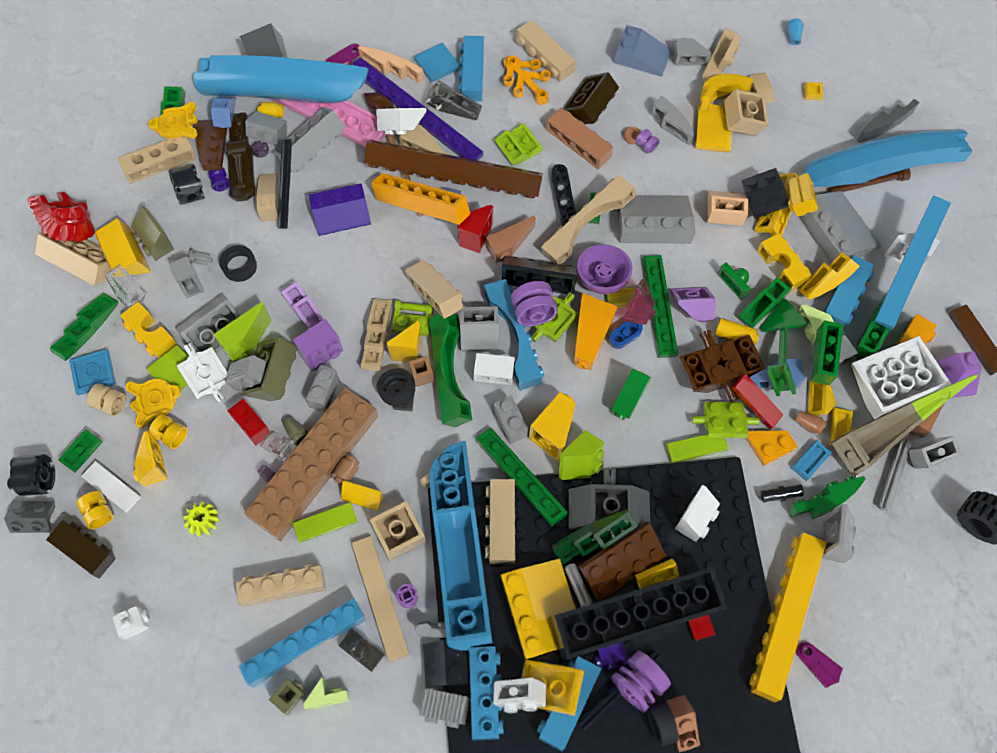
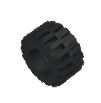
(979, 516)

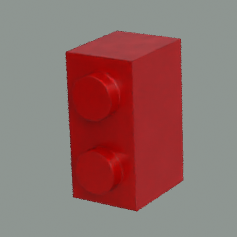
(249, 422)

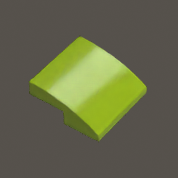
(518, 144)
(166, 367)

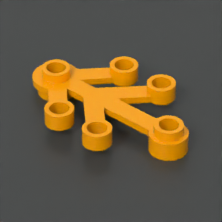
(513, 63)

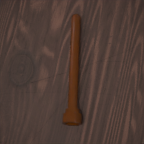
(902, 175)

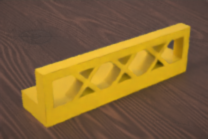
(777, 219)

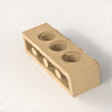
(156, 158)

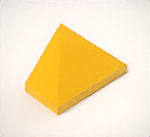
(820, 399)

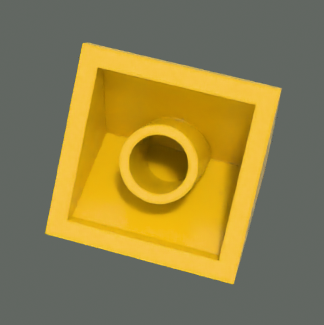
(406, 345)

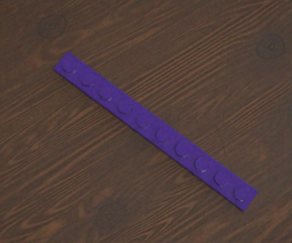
(430, 121)

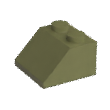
(150, 235)

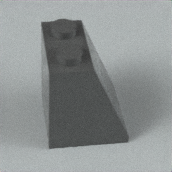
(264, 42)

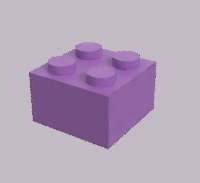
(318, 345)

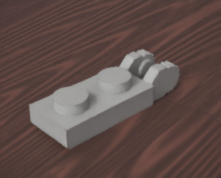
(427, 629)

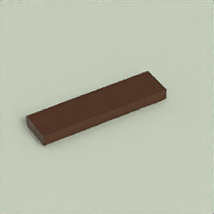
(976, 337)

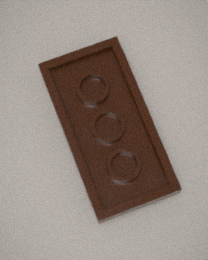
(622, 561)

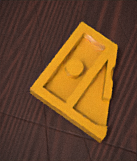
(771, 444)

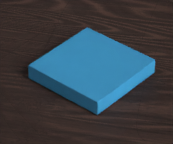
(437, 62)
(92, 369)

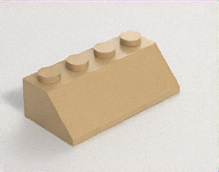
(79, 258)

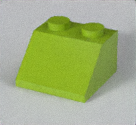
(582, 457)

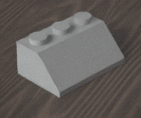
(208, 321)

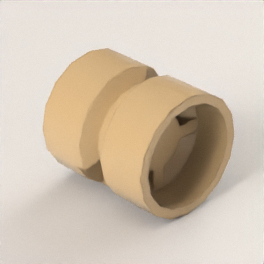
(105, 399)

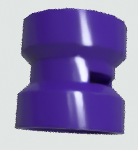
(218, 180)

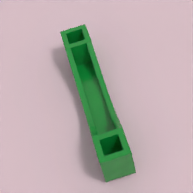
(453, 405)

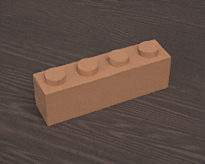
(579, 138)

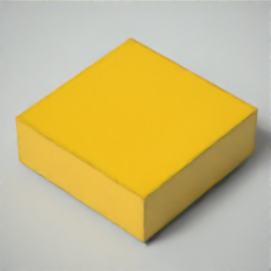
(813, 90)

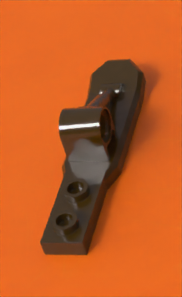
(240, 161)

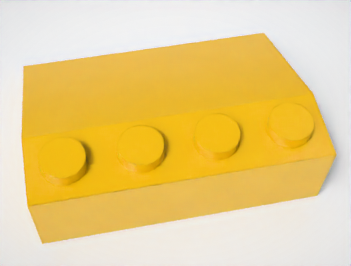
(533, 597)

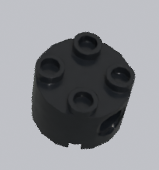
(186, 184)
(31, 475)

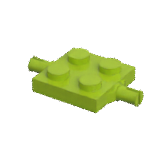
(560, 323)
(725, 420)

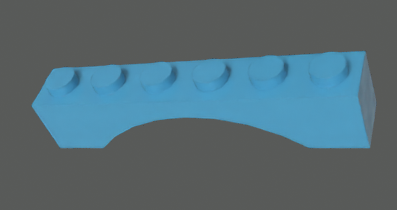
(526, 368)
(287, 650)

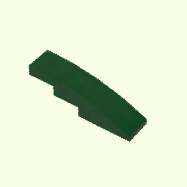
(596, 534)

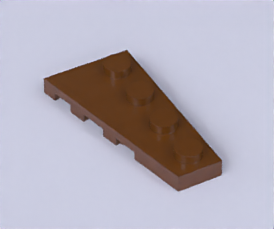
(211, 144)

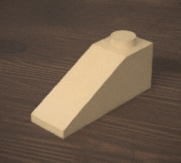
(420, 139)
(268, 197)

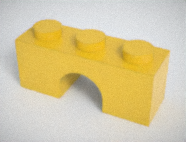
(777, 250)
(138, 320)

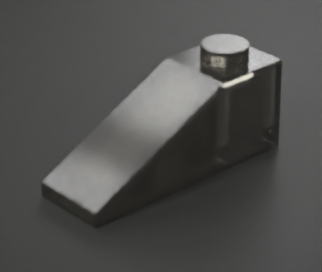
(452, 102)

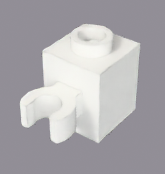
(131, 622)

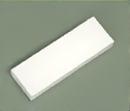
(111, 486)

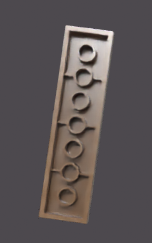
(311, 464)

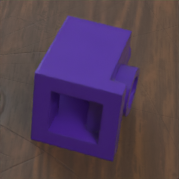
(611, 656)

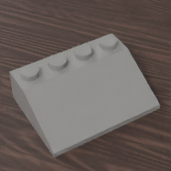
(657, 220)
(839, 227)

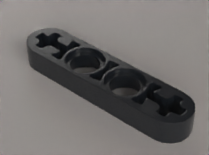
(563, 195)

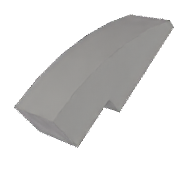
(672, 120)

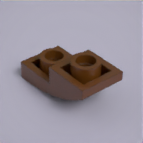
(378, 101)

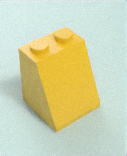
(553, 425)

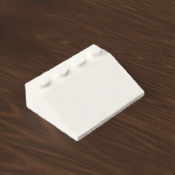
(898, 376)

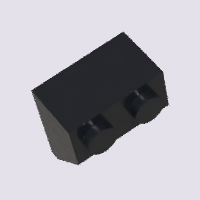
(765, 193)
(444, 665)

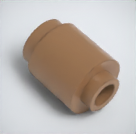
(345, 469)

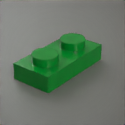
(80, 451)

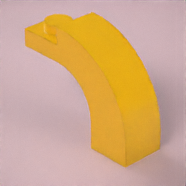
(722, 86)

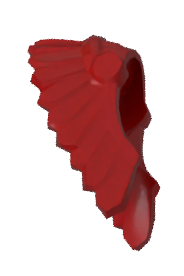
(62, 219)

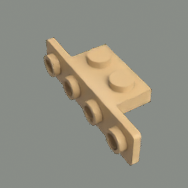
(722, 54)

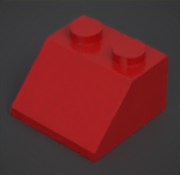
(476, 228)

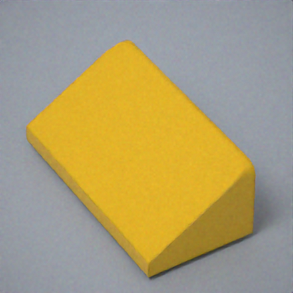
(361, 495)

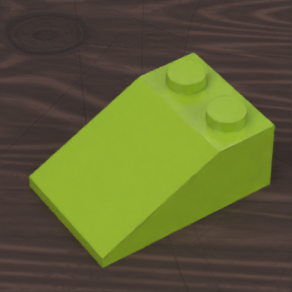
(244, 333)

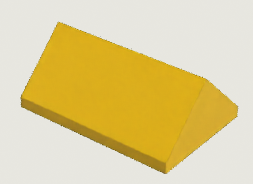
(121, 248)

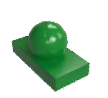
(735, 279)

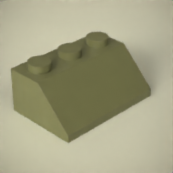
(279, 359)

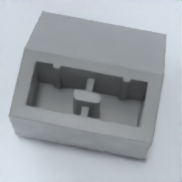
(479, 328)

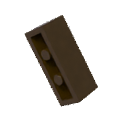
(81, 548)

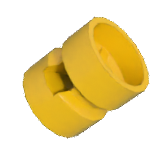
(168, 432)
(94, 509)

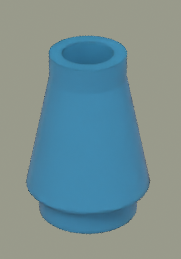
(795, 30)

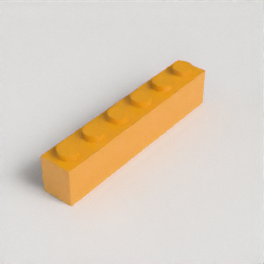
(421, 198)

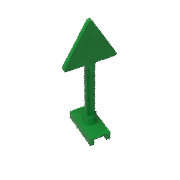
(783, 319)

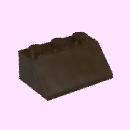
(592, 97)

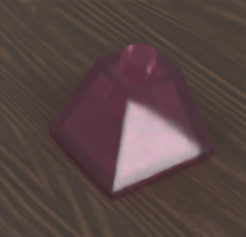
(641, 305)

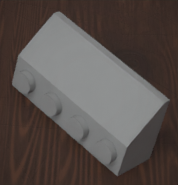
(312, 137)

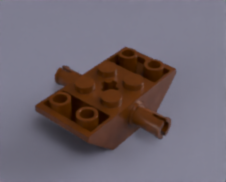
(721, 364)

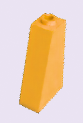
(592, 328)

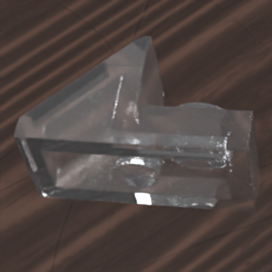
(278, 445)

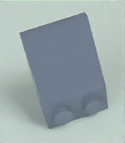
(642, 51)

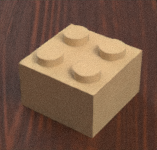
(746, 112)
(398, 530)

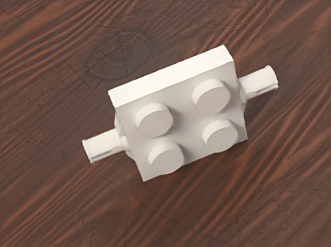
(203, 373)

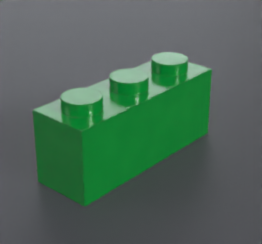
(827, 353)

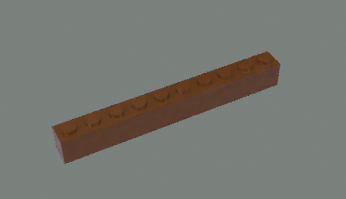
(453, 168)

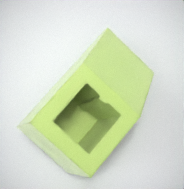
(814, 319)

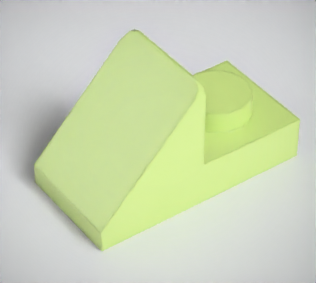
(320, 698)

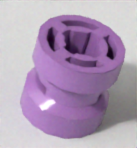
(647, 141)
(408, 599)

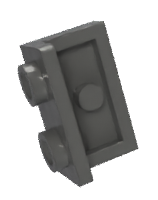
(29, 516)

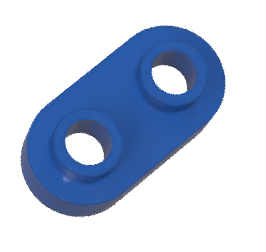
(624, 334)

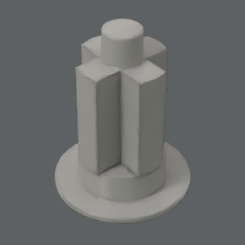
(199, 258)

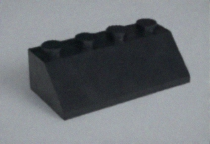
(521, 271)

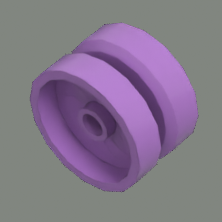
(534, 303)

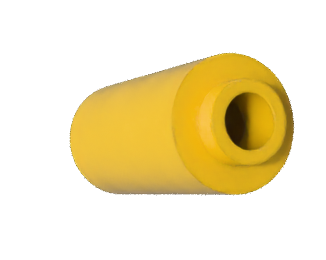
(732, 330)

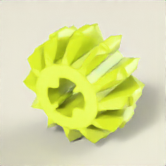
(193, 519)

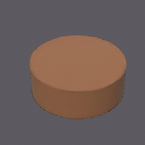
(631, 134)

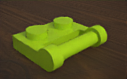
(403, 321)

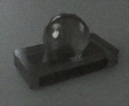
(361, 650)

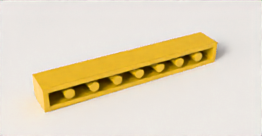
(788, 617)

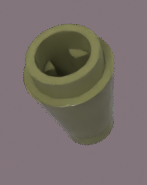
(294, 430)

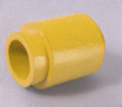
(272, 108)

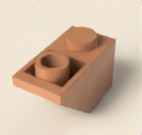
(686, 723)

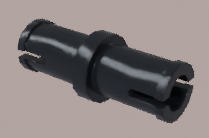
(782, 493)

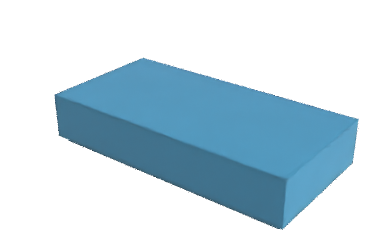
(811, 460)

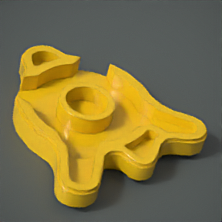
(176, 122)
(152, 399)

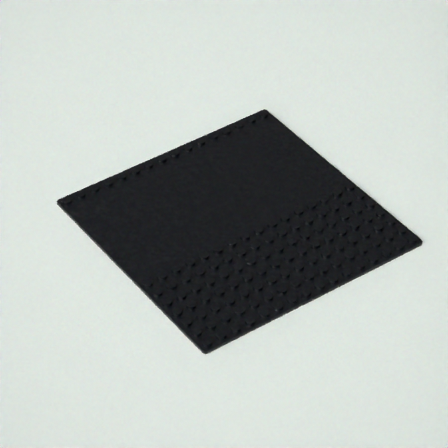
(708, 671)

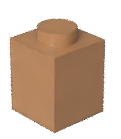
(421, 371)

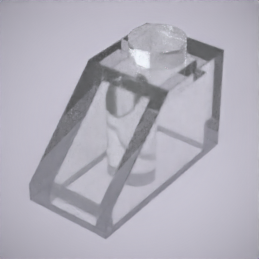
(125, 286)

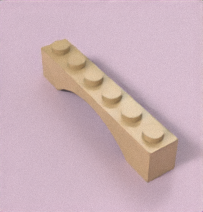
(613, 196)

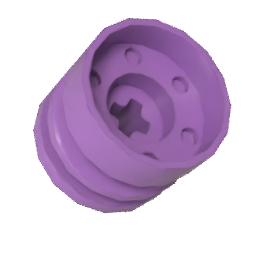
(643, 678)

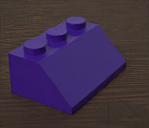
(339, 209)

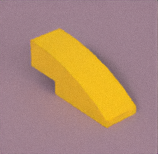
(829, 276)

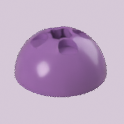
(604, 269)

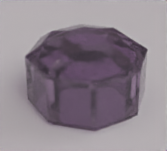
(260, 149)
(266, 473)

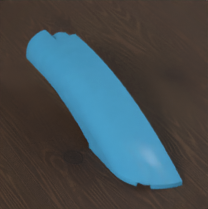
(278, 78)
(888, 155)
(459, 550)

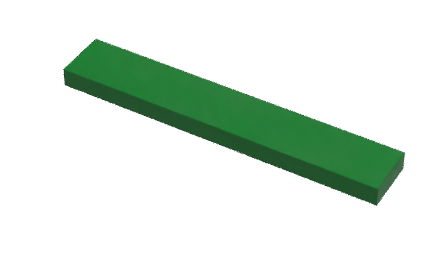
(663, 319)
(524, 479)

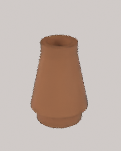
(811, 422)

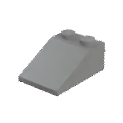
(838, 534)

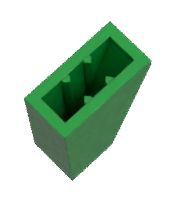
(631, 394)

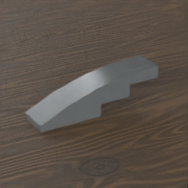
(885, 122)

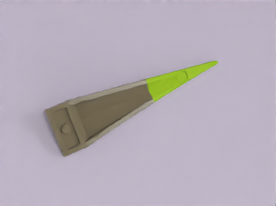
(870, 441)

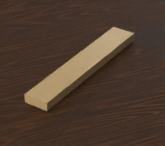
(380, 599)

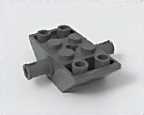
(590, 502)

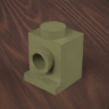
(280, 699)

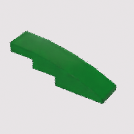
(85, 326)

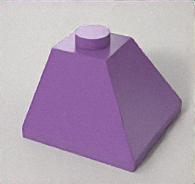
(696, 302)
(960, 367)

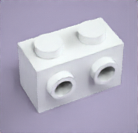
(494, 368)
(519, 694)

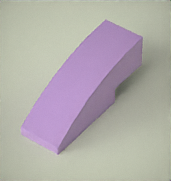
(302, 305)

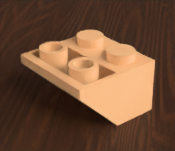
(727, 208)

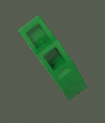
(829, 499)

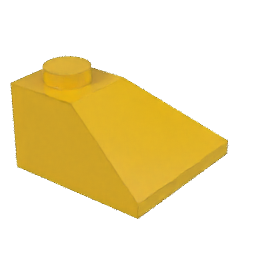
(149, 462)

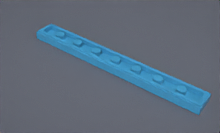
(912, 262)

